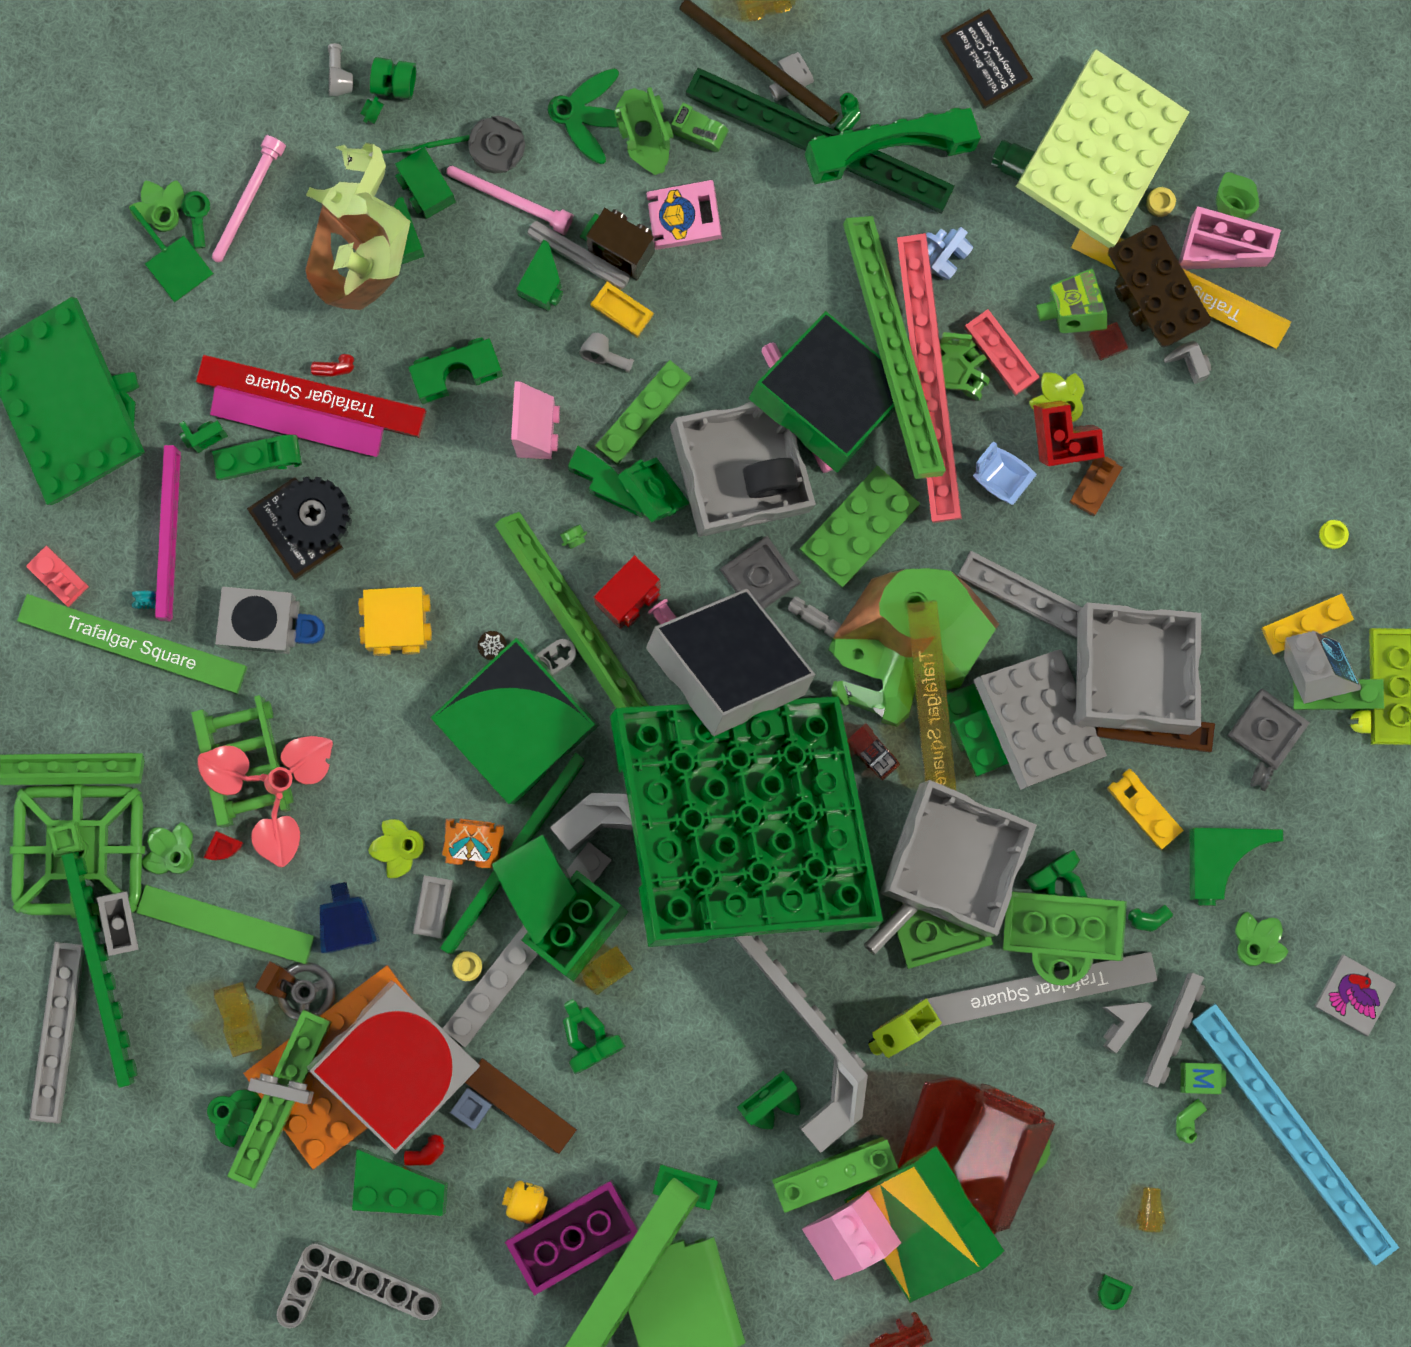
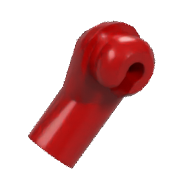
(332, 369)

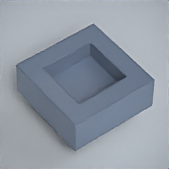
(471, 1108)

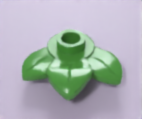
(158, 202)
(166, 846)
(1263, 937)

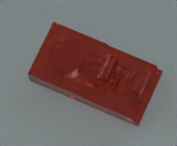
(914, 1336)

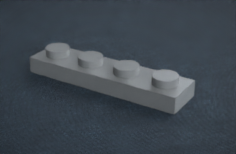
(1179, 1019)

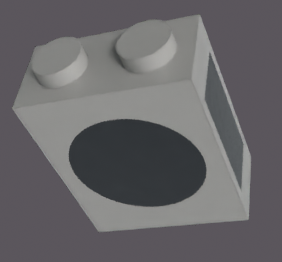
(256, 620)

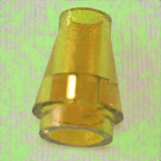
(1151, 1211)

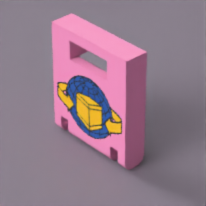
(678, 215)

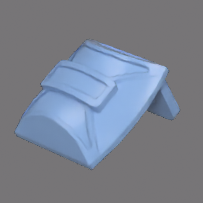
(1003, 474)

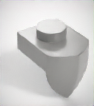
(1197, 362)

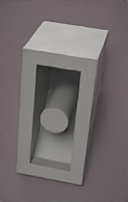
(117, 923)

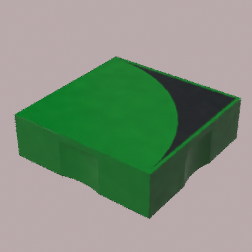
(514, 721)

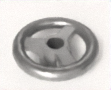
(326, 982)

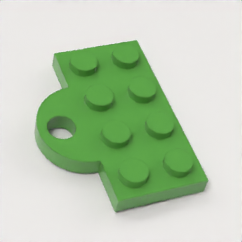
(1065, 931)

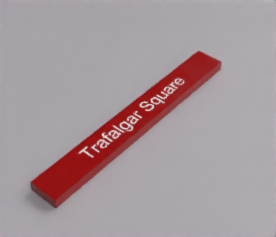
(312, 395)

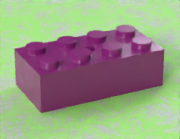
(548, 1254)

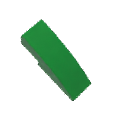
(604, 480)

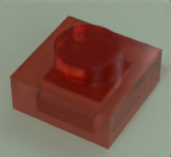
(1108, 341)

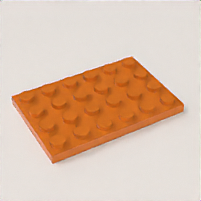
(326, 1123)

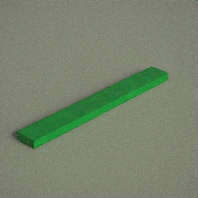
(524, 837)

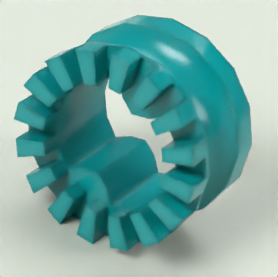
(144, 598)

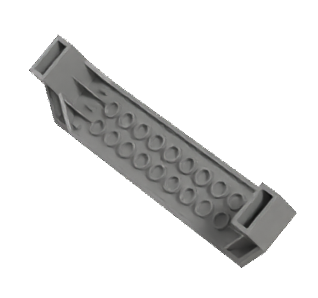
(848, 1077)

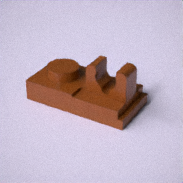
(1096, 485)

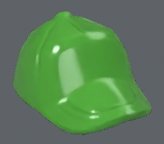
(1237, 196)

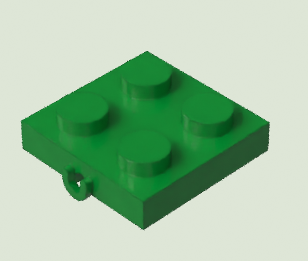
(653, 489)

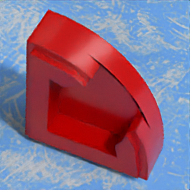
(222, 847)

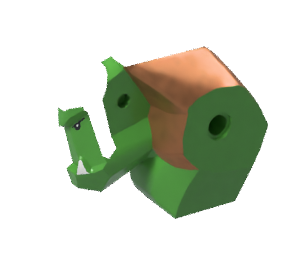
(878, 642)

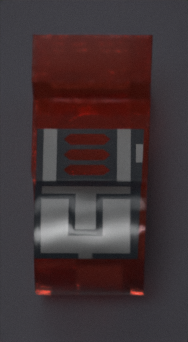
(872, 752)

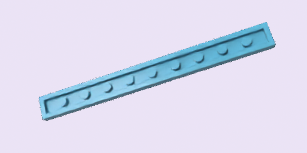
(1294, 1134)

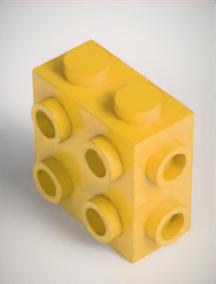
(395, 620)

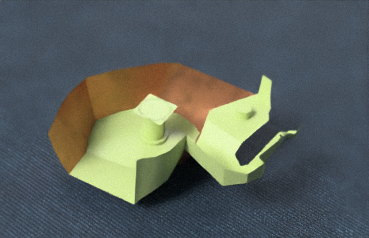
(369, 227)

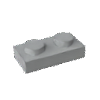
(268, 1085)

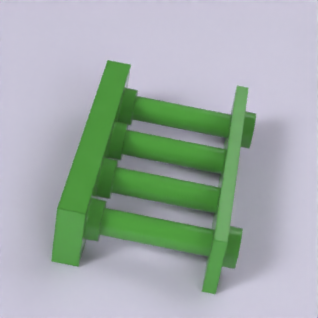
(207, 725)
(834, 1174)

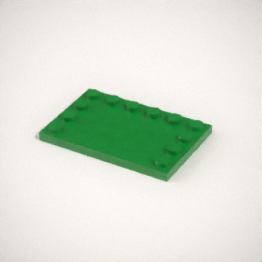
(64, 402)

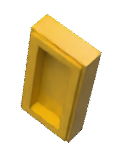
(622, 309)

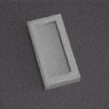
(433, 907)

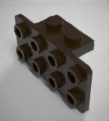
(1156, 288)

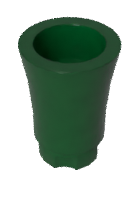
(1012, 159)

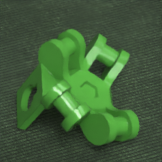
(958, 369)

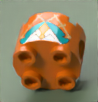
(472, 842)

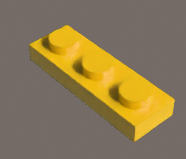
(1317, 618)

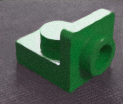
(206, 435)

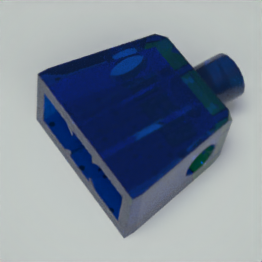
(345, 922)

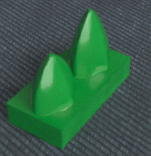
(777, 1092)

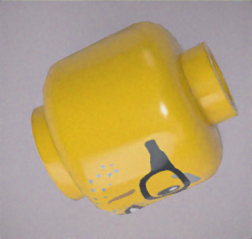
(525, 1202)

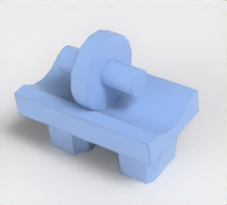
(953, 243)

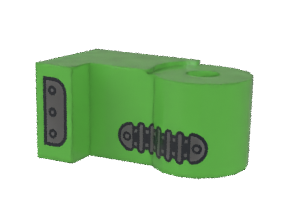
(698, 128)

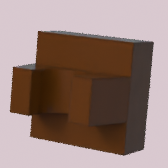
(272, 978)

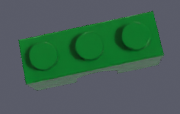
(431, 374)

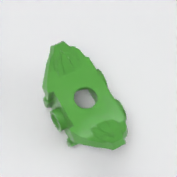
(648, 151)

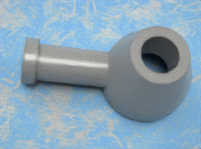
(339, 80)
(599, 344)

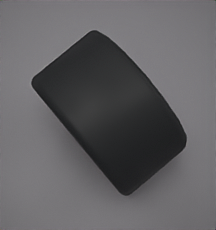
(770, 477)

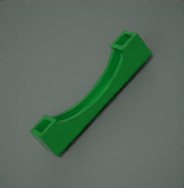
(950, 131)

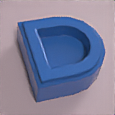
(309, 629)

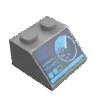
(1319, 666)

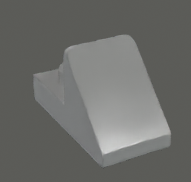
(1129, 1018)

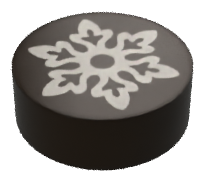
(491, 644)

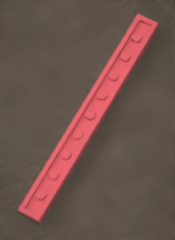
(928, 360)

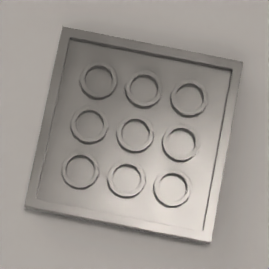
(1036, 718)

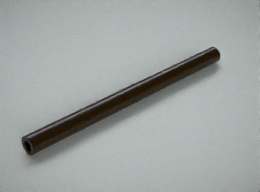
(759, 61)

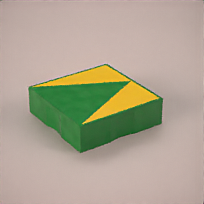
(935, 1222)

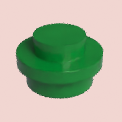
(371, 110)

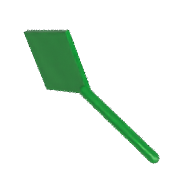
(411, 147)

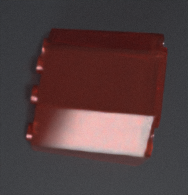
(985, 1139)

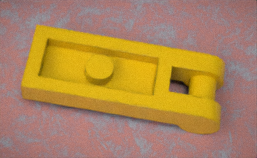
(1145, 810)

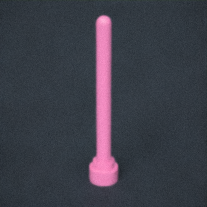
(271, 150)
(558, 220)

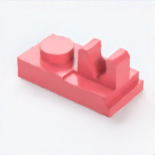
(57, 576)

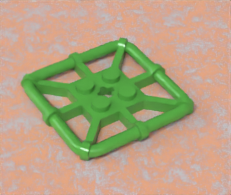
(94, 838)

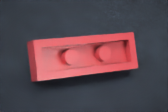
(1001, 352)

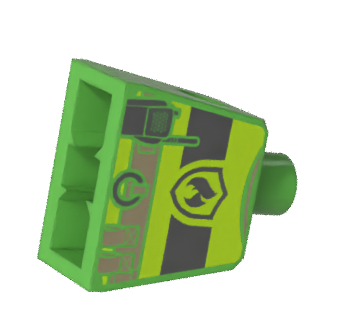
(1075, 304)

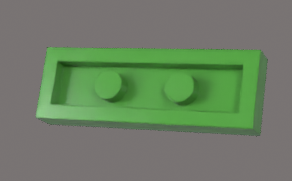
(1368, 698)

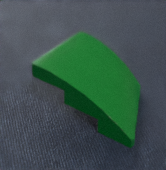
(535, 886)

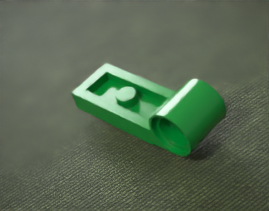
(257, 457)

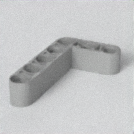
(355, 1281)

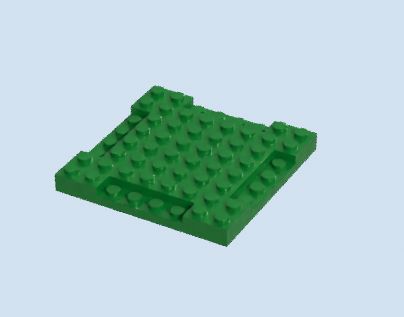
(745, 823)

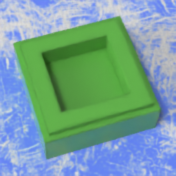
(65, 839)

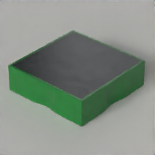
(827, 391)

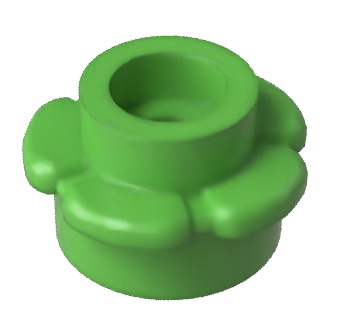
(573, 536)

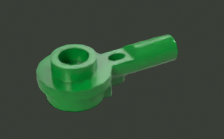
(196, 207)

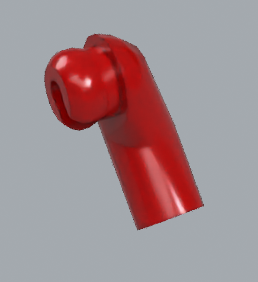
(428, 1154)

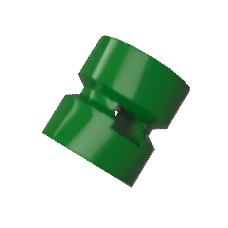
(402, 81)

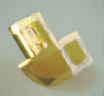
(240, 1019)

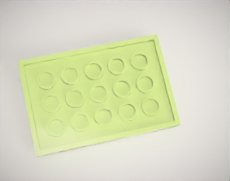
(1102, 149)

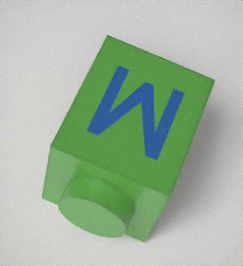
(1202, 1078)

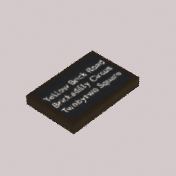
(986, 58)
(295, 560)

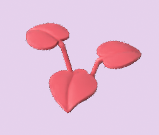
(305, 757)

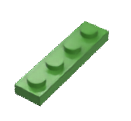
(643, 412)

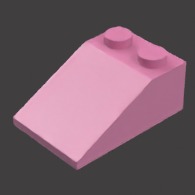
(534, 423)
(852, 1237)

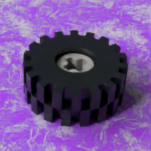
(329, 525)

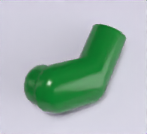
(850, 112)
(1147, 921)

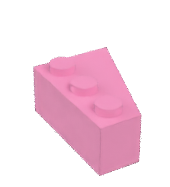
(1226, 242)

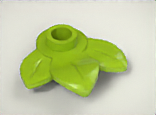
(1057, 389)
(393, 850)

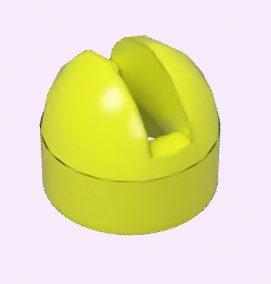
(1364, 721)

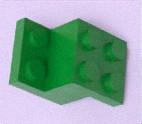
(974, 730)

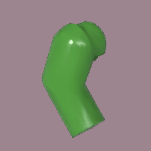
(1186, 1121)

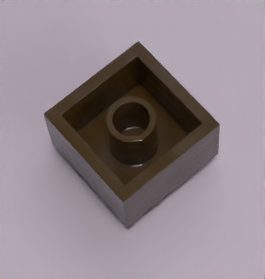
(624, 244)

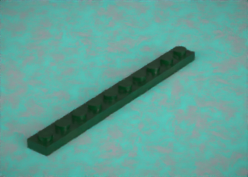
(800, 130)

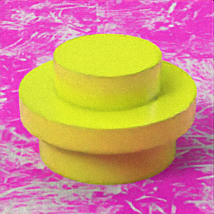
(1333, 534)

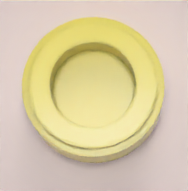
(1160, 201)
(467, 966)

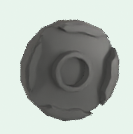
(496, 144)

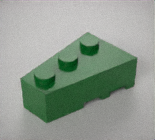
(395, 1188)

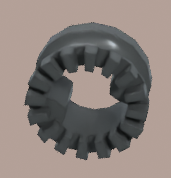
(1261, 776)

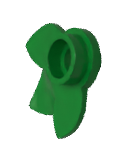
(238, 1118)

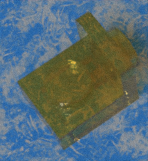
(606, 970)

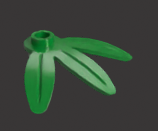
(578, 113)

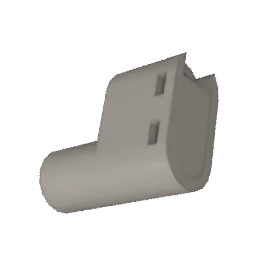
(796, 68)

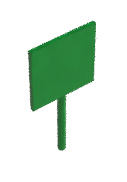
(176, 266)

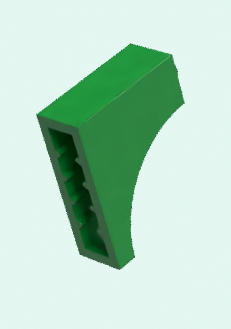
(1216, 853)

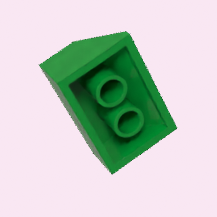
(580, 929)

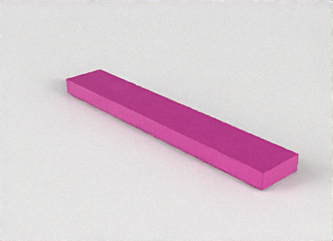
(297, 421)
(168, 533)

